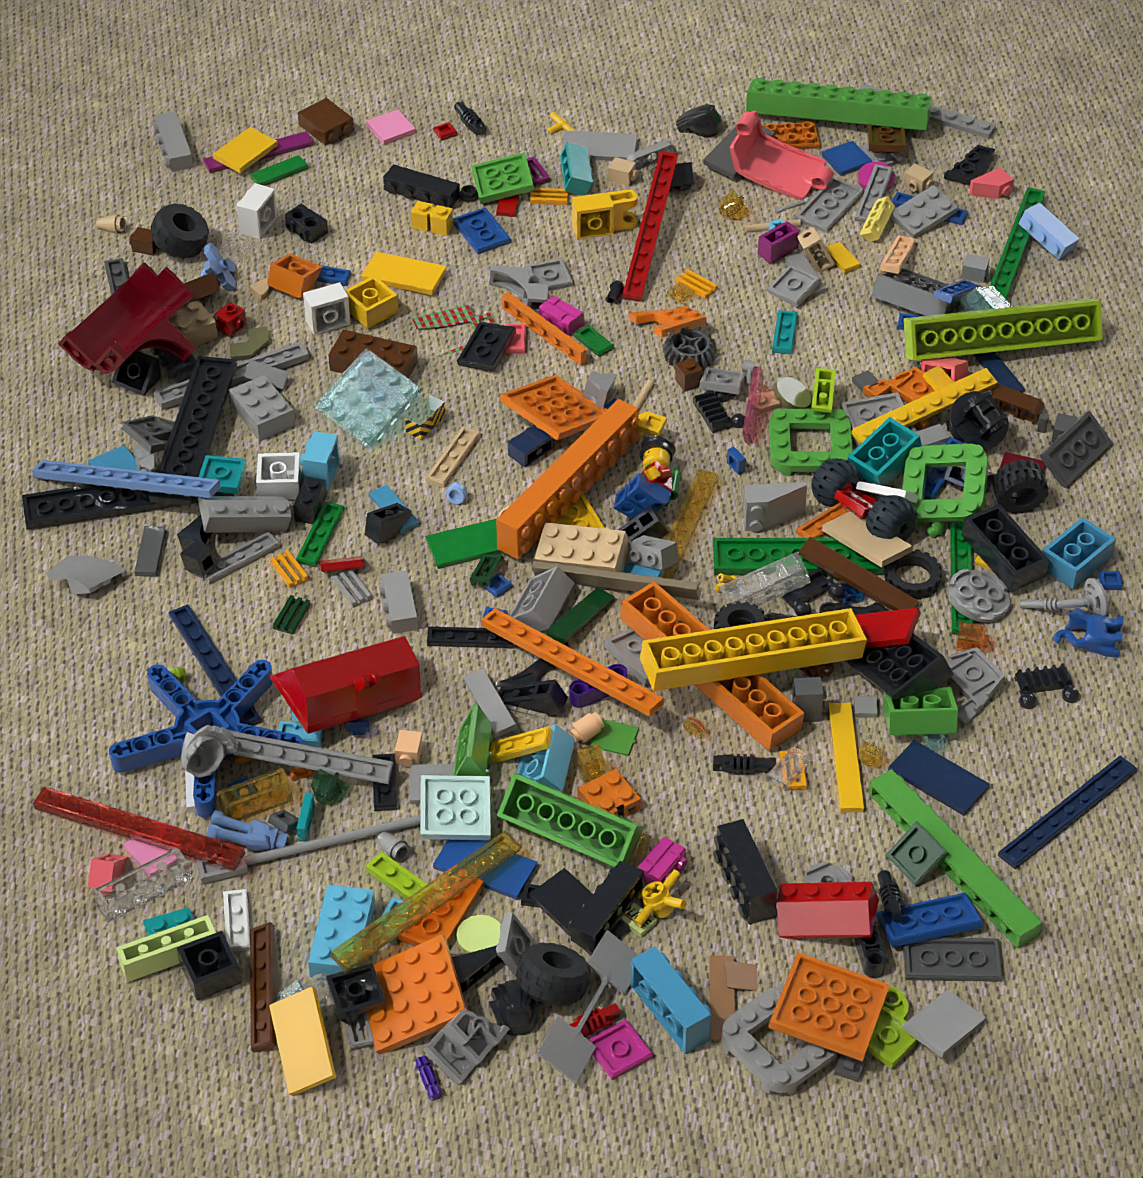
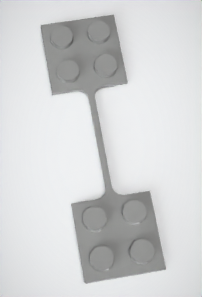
(565, 1045)

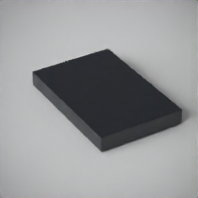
(486, 346)

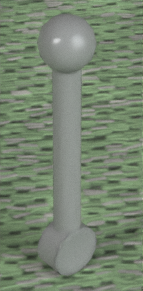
(779, 209)

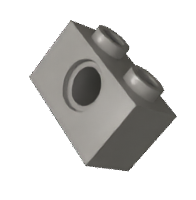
(652, 552)

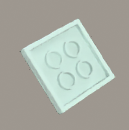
(455, 807)

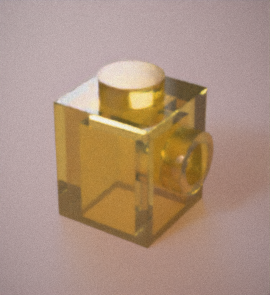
(590, 762)

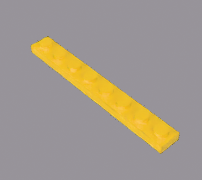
(929, 404)

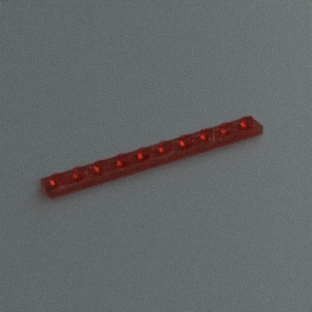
(139, 828)

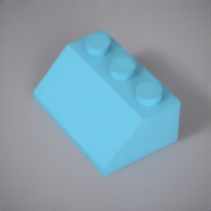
(551, 764)

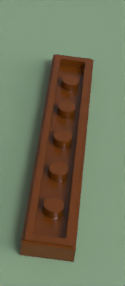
(856, 576)
(262, 987)

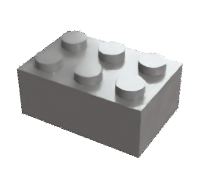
(261, 407)

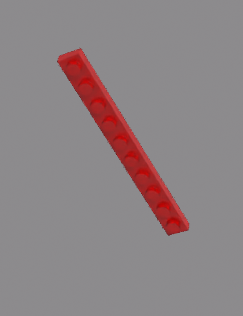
(650, 226)

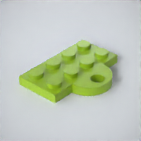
(889, 1040)

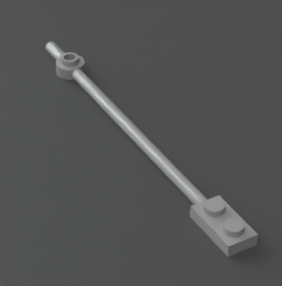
(210, 872)

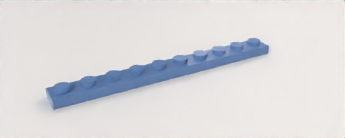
(126, 479)

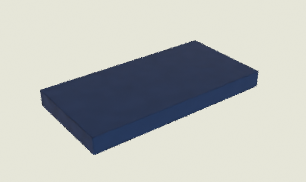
(939, 777)

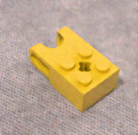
(603, 213)

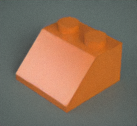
(293, 275)

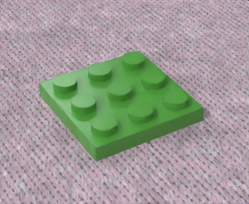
(502, 178)

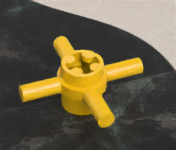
(659, 899)

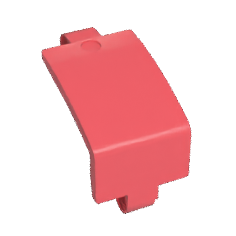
(774, 162)

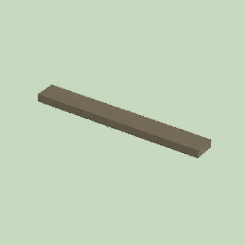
(621, 580)

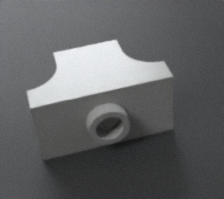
(600, 388)

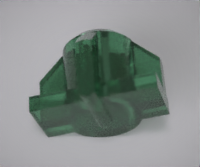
(328, 787)

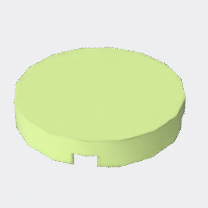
(478, 933)

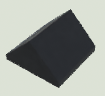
(138, 373)

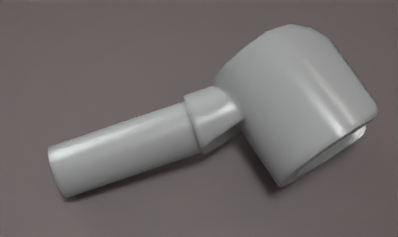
(748, 367)

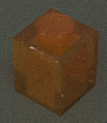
(972, 636)

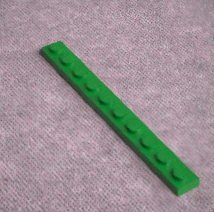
(1015, 245)

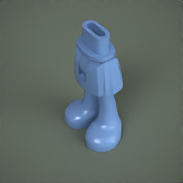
(259, 834)

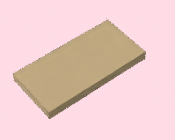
(855, 535)

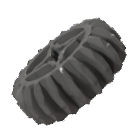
(689, 345)

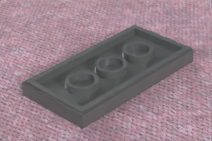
(720, 157)
(1076, 449)
(953, 960)

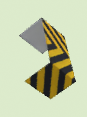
(422, 430)

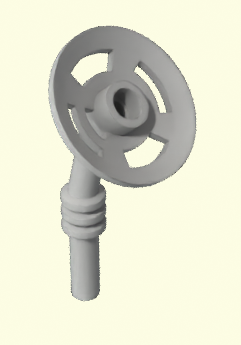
(1089, 600)

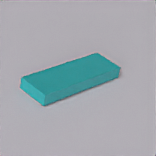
(784, 332)

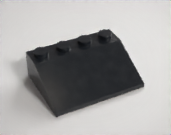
(903, 668)

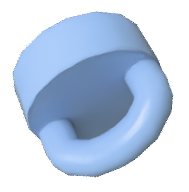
(456, 493)

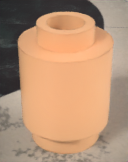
(587, 727)

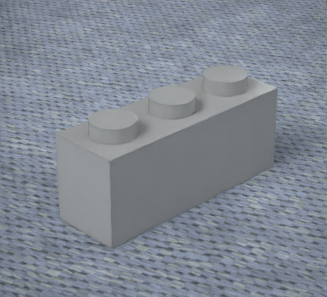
(398, 602)

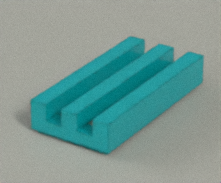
(306, 817)

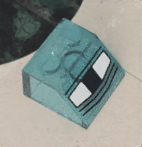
(983, 299)

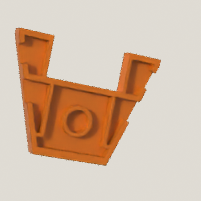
(670, 319)
(908, 384)

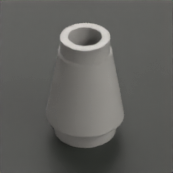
(393, 846)

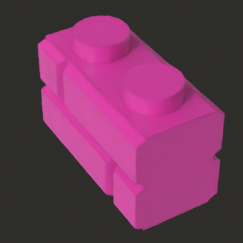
(562, 315)
(663, 860)

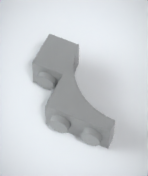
(517, 280)

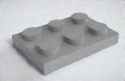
(923, 211)

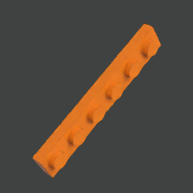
(544, 328)

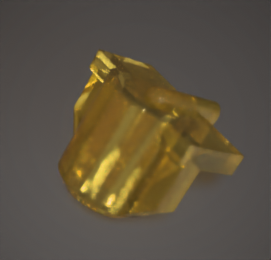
(732, 206)

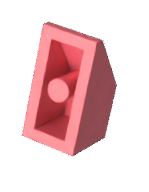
(992, 184)
(954, 368)
(105, 869)

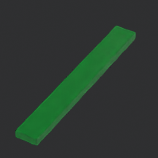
(959, 559)

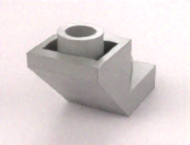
(144, 460)

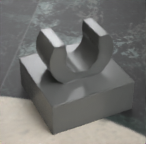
(849, 1067)

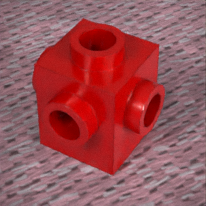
(230, 319)

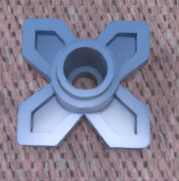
(220, 267)

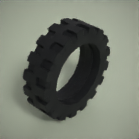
(919, 559)

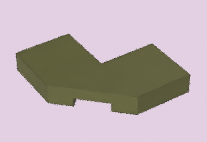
(246, 350)

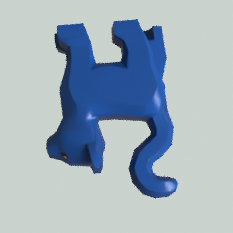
(1100, 632)

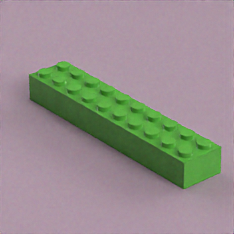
(839, 104)

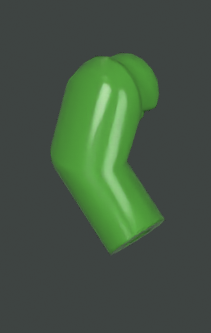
(936, 529)

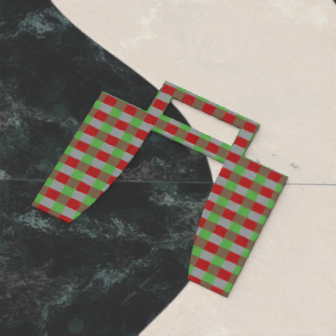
(451, 317)

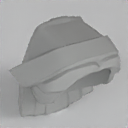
(206, 749)

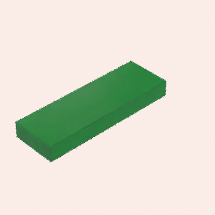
(279, 171)

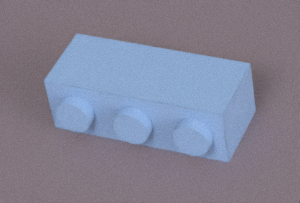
(1049, 231)

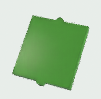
(616, 737)

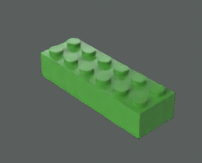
(570, 820)

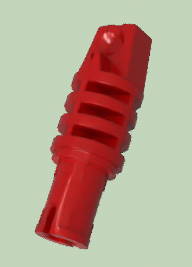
(598, 1019)

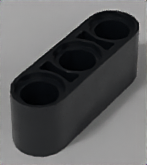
(873, 955)

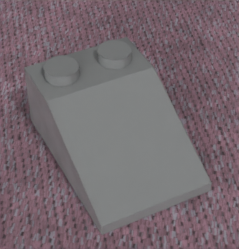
(772, 504)

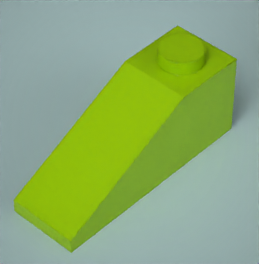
(823, 390)

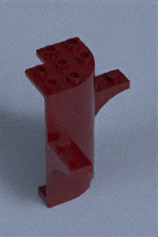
(132, 321)

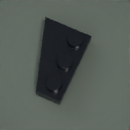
(973, 166)

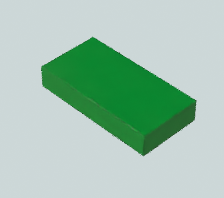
(594, 341)

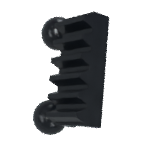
(713, 413)
(818, 585)
(1042, 681)

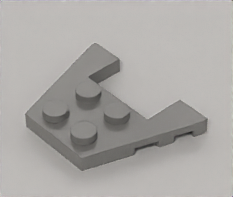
(976, 679)

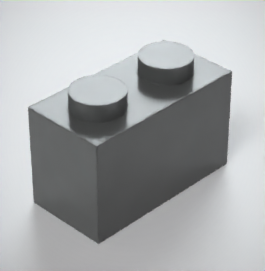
(809, 697)

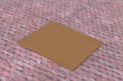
(741, 975)

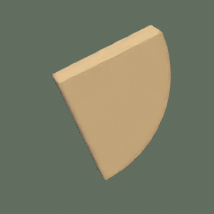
(260, 288)

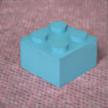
(321, 457)

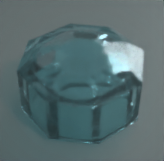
(934, 741)

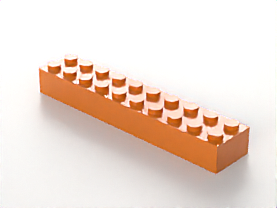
(567, 478)
(747, 699)

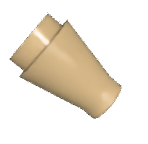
(112, 223)

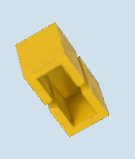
(439, 217)

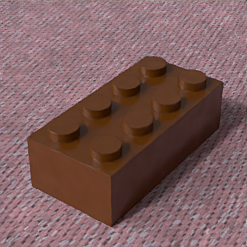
(351, 344)

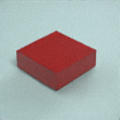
(445, 131)

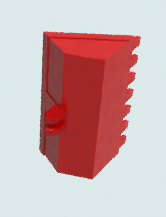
(351, 684)

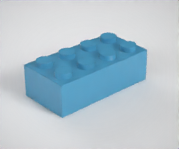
(670, 999)

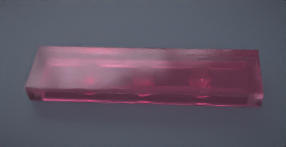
(753, 405)

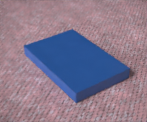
(481, 230)

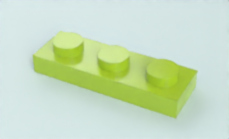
(394, 875)

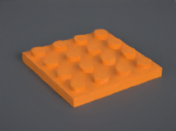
(553, 406)
(419, 995)
(829, 1006)

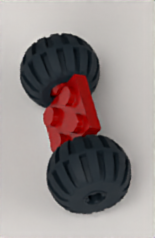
(886, 517)

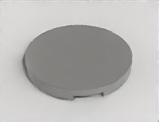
(978, 595)

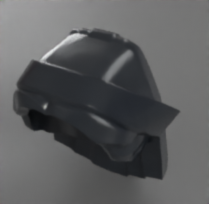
(701, 120)
(514, 1008)

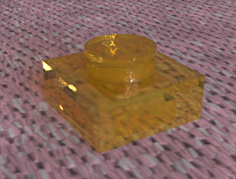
(680, 293)
(870, 755)

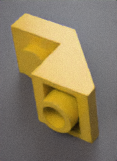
(651, 424)

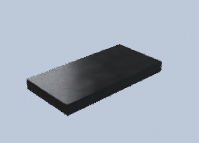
(563, 899)

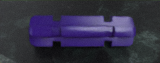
(428, 1077)

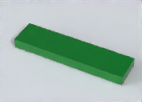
(320, 534)

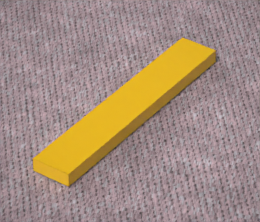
(845, 757)

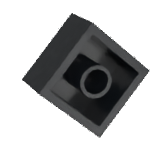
(209, 965)

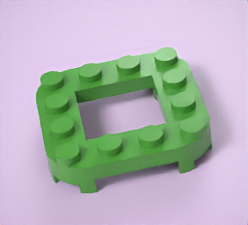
(949, 455)
(795, 461)

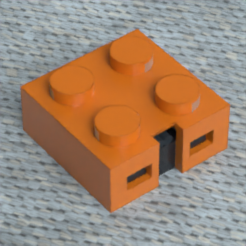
(611, 794)

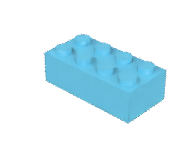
(342, 915)

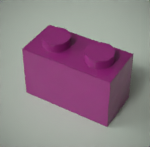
(778, 242)

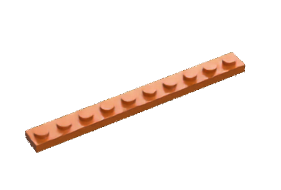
(572, 662)

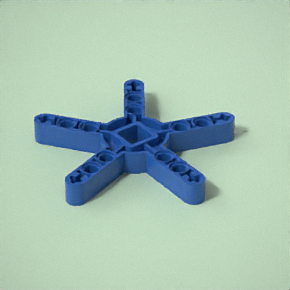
(191, 717)

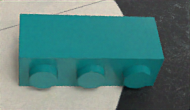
(576, 169)

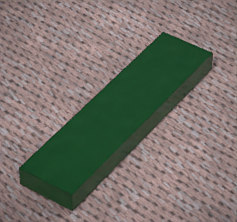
(580, 615)

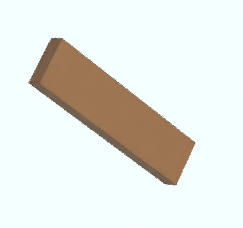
(721, 996)

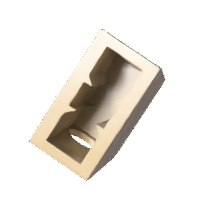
(812, 244)

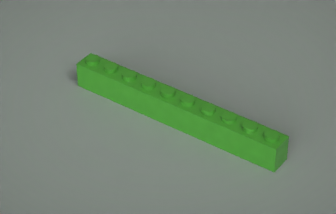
(962, 864)

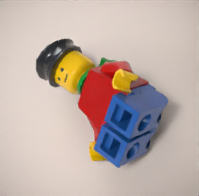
(655, 484)

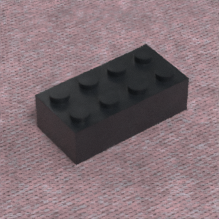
(1005, 547)
(745, 872)

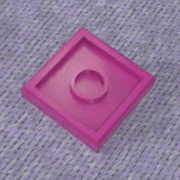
(620, 1049)

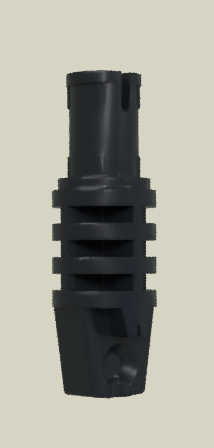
(470, 118)
(731, 763)
(890, 895)

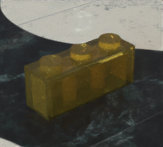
(256, 795)

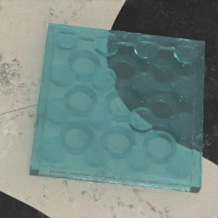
(367, 398)

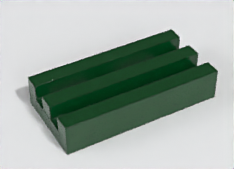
(491, 569)
(297, 602)

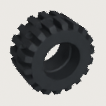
(1020, 486)
(738, 614)

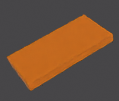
(797, 135)

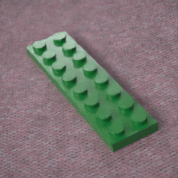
(750, 554)

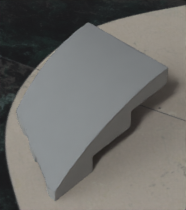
(85, 573)
(464, 1044)

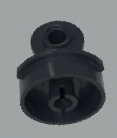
(982, 409)

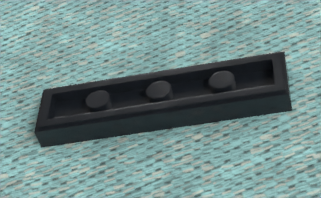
(465, 638)

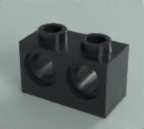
(306, 223)

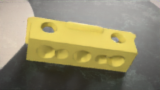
(877, 219)

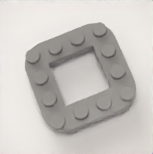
(772, 1074)

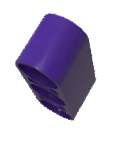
(584, 694)

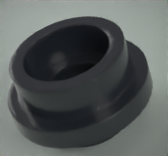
(468, 193)

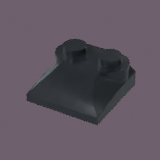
(355, 992)

